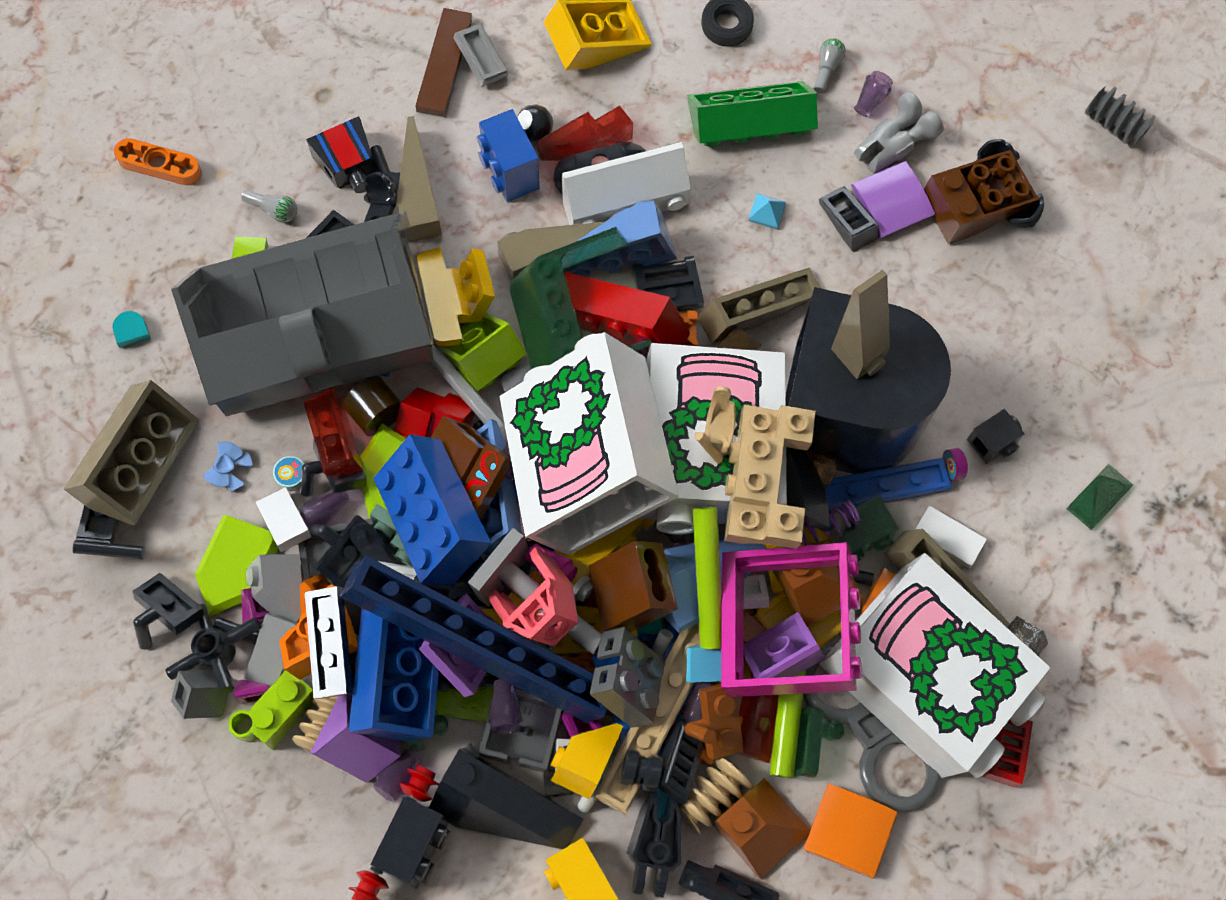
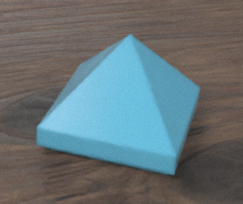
(767, 211)

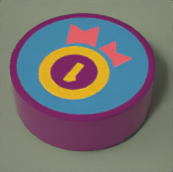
(956, 464)

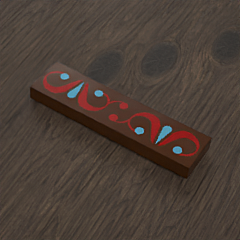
(486, 477)

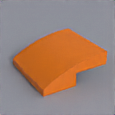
(851, 831)

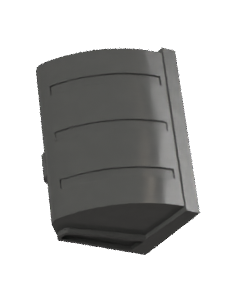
(305, 315)

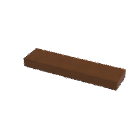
(442, 64)

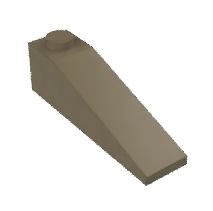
(415, 190)
(521, 248)
(757, 304)
(864, 330)
(917, 542)

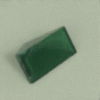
(1099, 496)

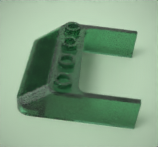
(545, 303)

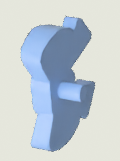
(228, 456)

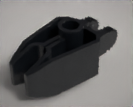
(655, 844)

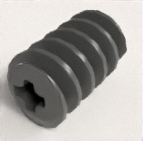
(1119, 115)

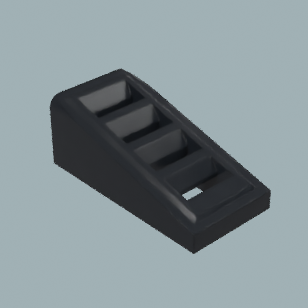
(858, 234)
(680, 760)

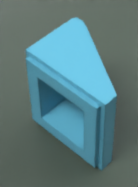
(703, 664)

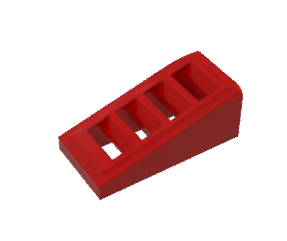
(1016, 777)

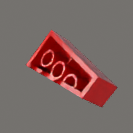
(625, 312)

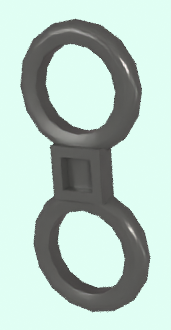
(873, 737)

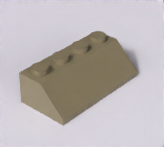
(132, 453)

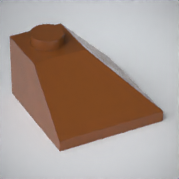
(813, 590)
(761, 828)

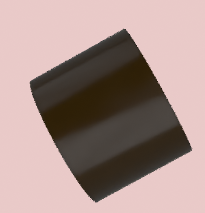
(372, 405)

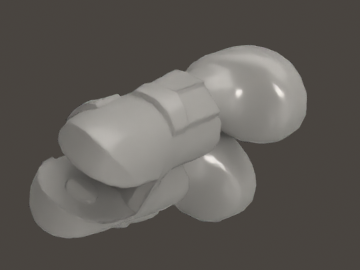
(896, 144)

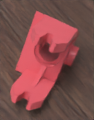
(552, 596)

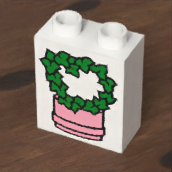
(683, 390)
(587, 445)
(942, 670)

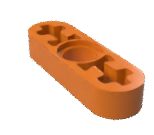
(167, 170)

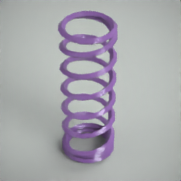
(847, 508)

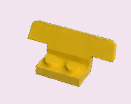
(453, 293)

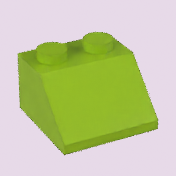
(485, 350)

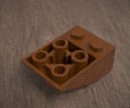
(978, 195)

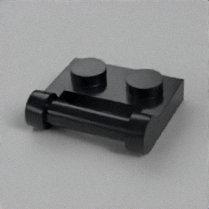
(683, 291)

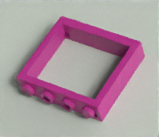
(732, 651)

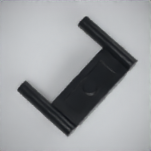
(97, 535)

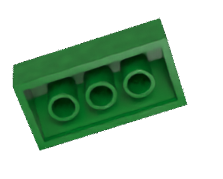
(753, 112)

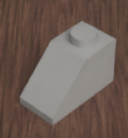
(276, 584)

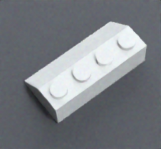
(611, 186)

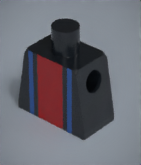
(344, 154)

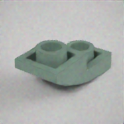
(385, 525)

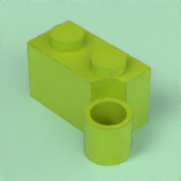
(275, 711)

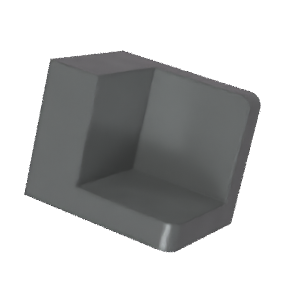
(198, 695)

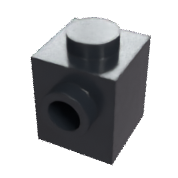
(996, 436)

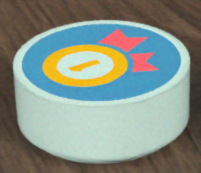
(288, 472)

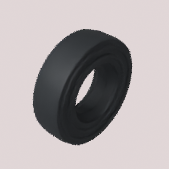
(726, 36)

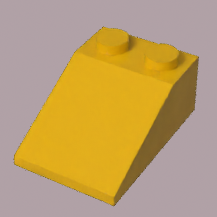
(595, 31)

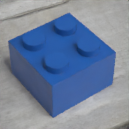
(508, 155)

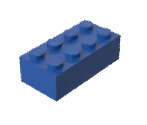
(431, 511)
(392, 683)

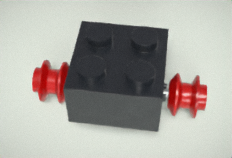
(408, 842)

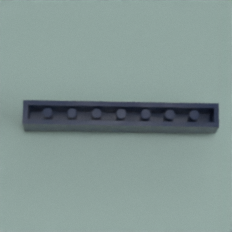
(472, 638)

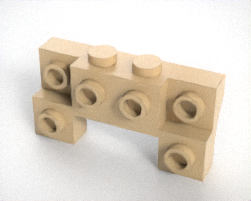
(755, 480)

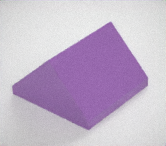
(783, 650)
(352, 752)

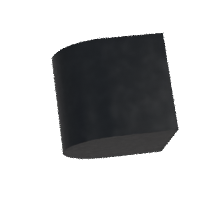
(872, 418)

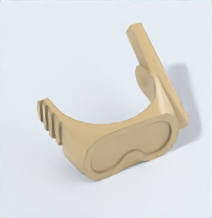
(719, 425)

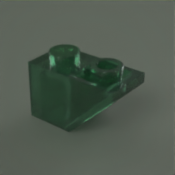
(873, 531)

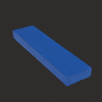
(890, 483)

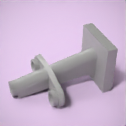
(503, 571)

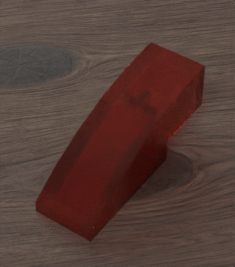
(586, 134)

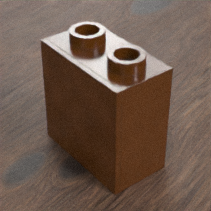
(461, 443)
(633, 586)

